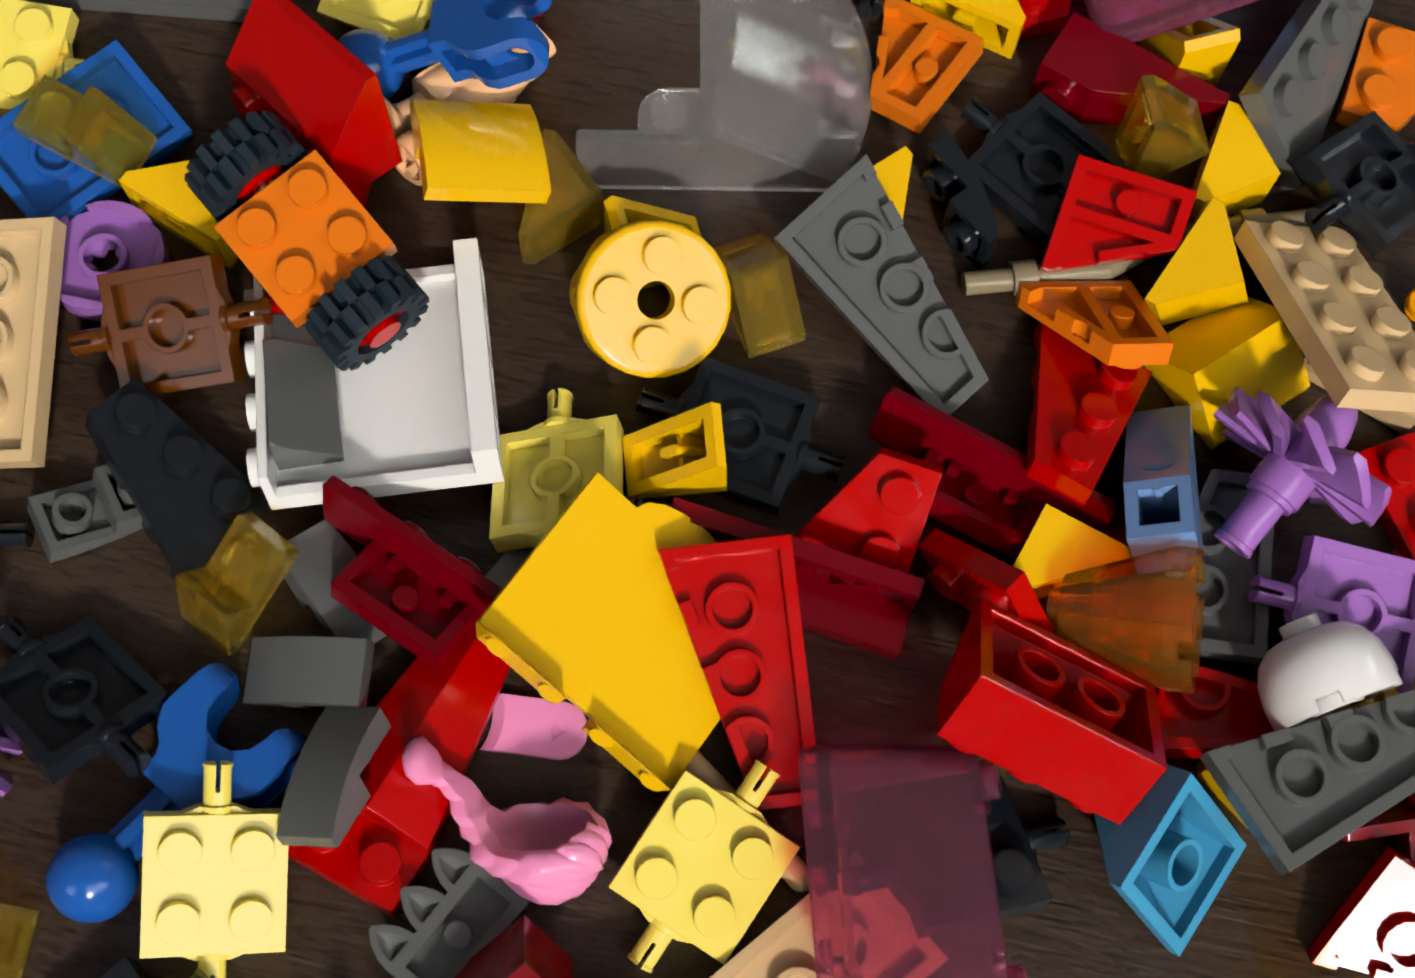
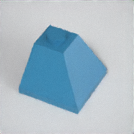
(1170, 856)

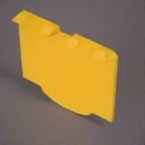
(603, 629)

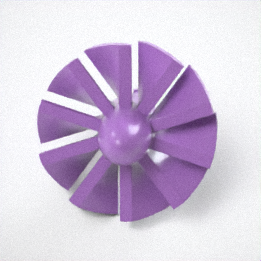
(1298, 465)

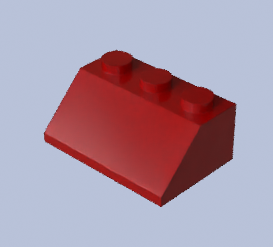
(315, 89)
(1052, 714)

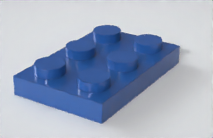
(55, 187)

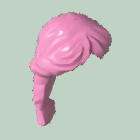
(535, 848)

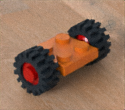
(306, 239)

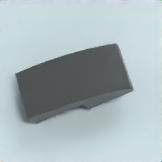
(83, 516)
(320, 561)
(309, 672)
(326, 780)

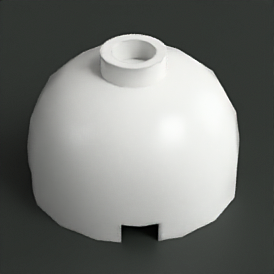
(1322, 671)

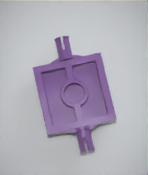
(1351, 586)

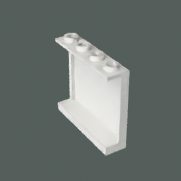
(411, 416)

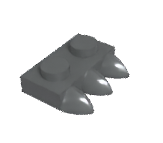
(448, 925)

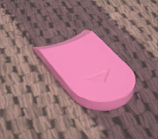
(535, 728)

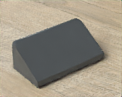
(301, 405)

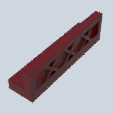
(836, 591)

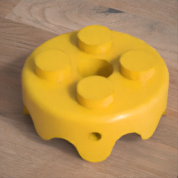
(608, 288)

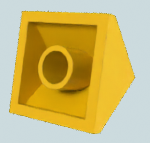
(1229, 350)

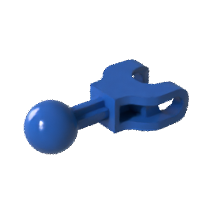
(468, 41)
(99, 872)

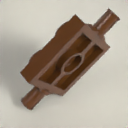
(172, 325)

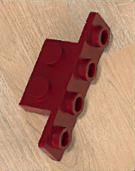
(982, 478)
(404, 578)

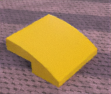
(479, 151)

